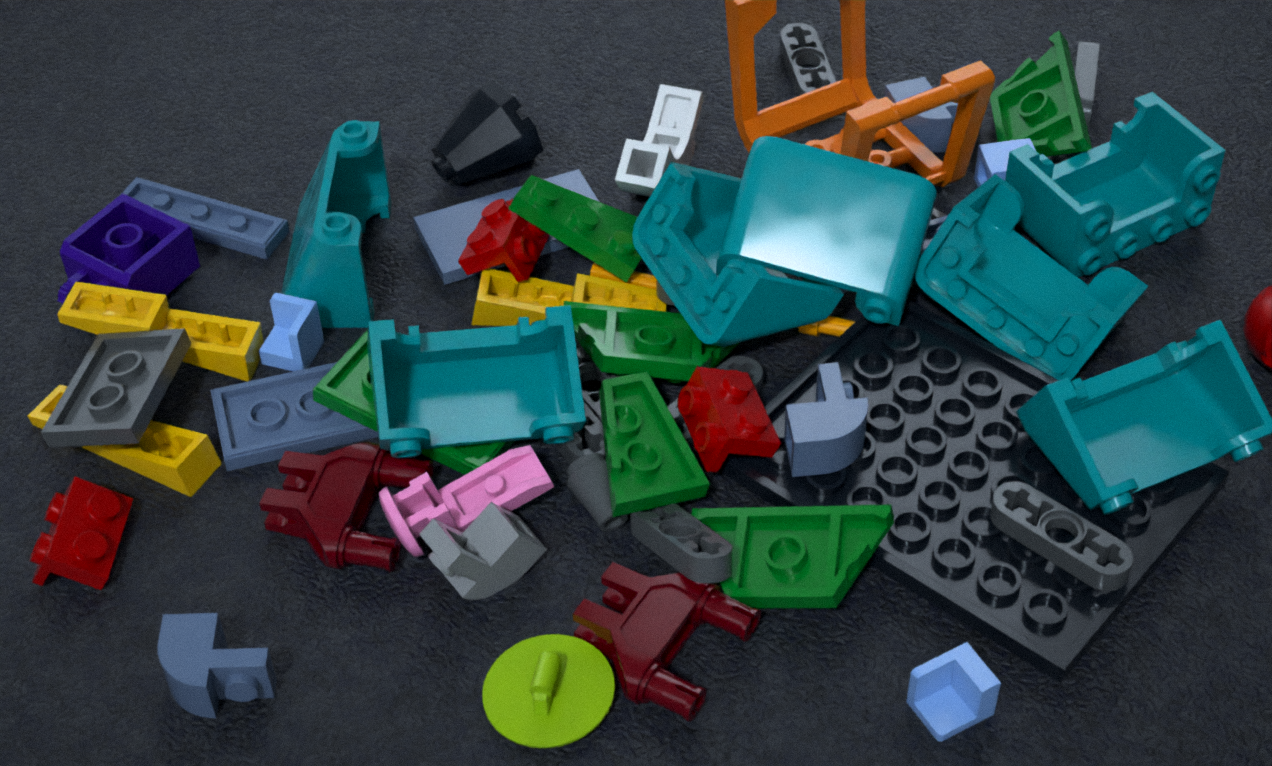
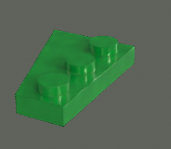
(580, 223)
(645, 448)

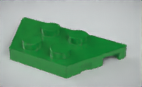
(1043, 104)
(642, 341)
(797, 551)

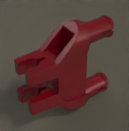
(330, 499)
(653, 629)

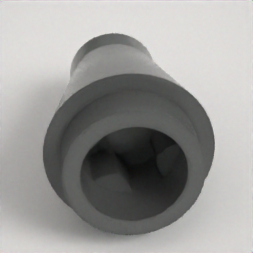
(591, 487)

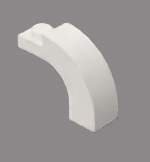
(666, 141)

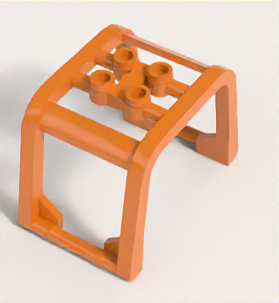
(866, 116)

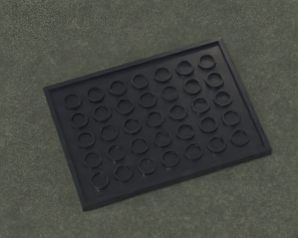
(936, 452)

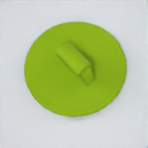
(548, 691)

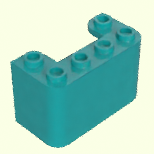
(1122, 194)

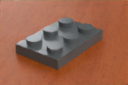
(117, 388)

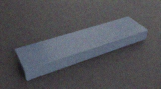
(213, 219)

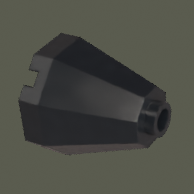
(485, 137)

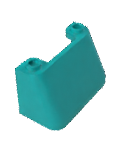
(830, 222)
(327, 236)
(680, 244)
(1016, 290)
(475, 384)
(1149, 419)

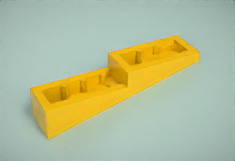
(504, 300)
(217, 341)
(164, 454)

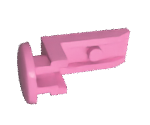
(505, 480)

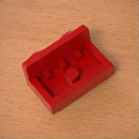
(503, 239)
(725, 416)
(82, 534)

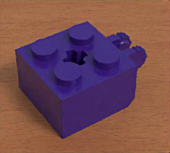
(129, 249)

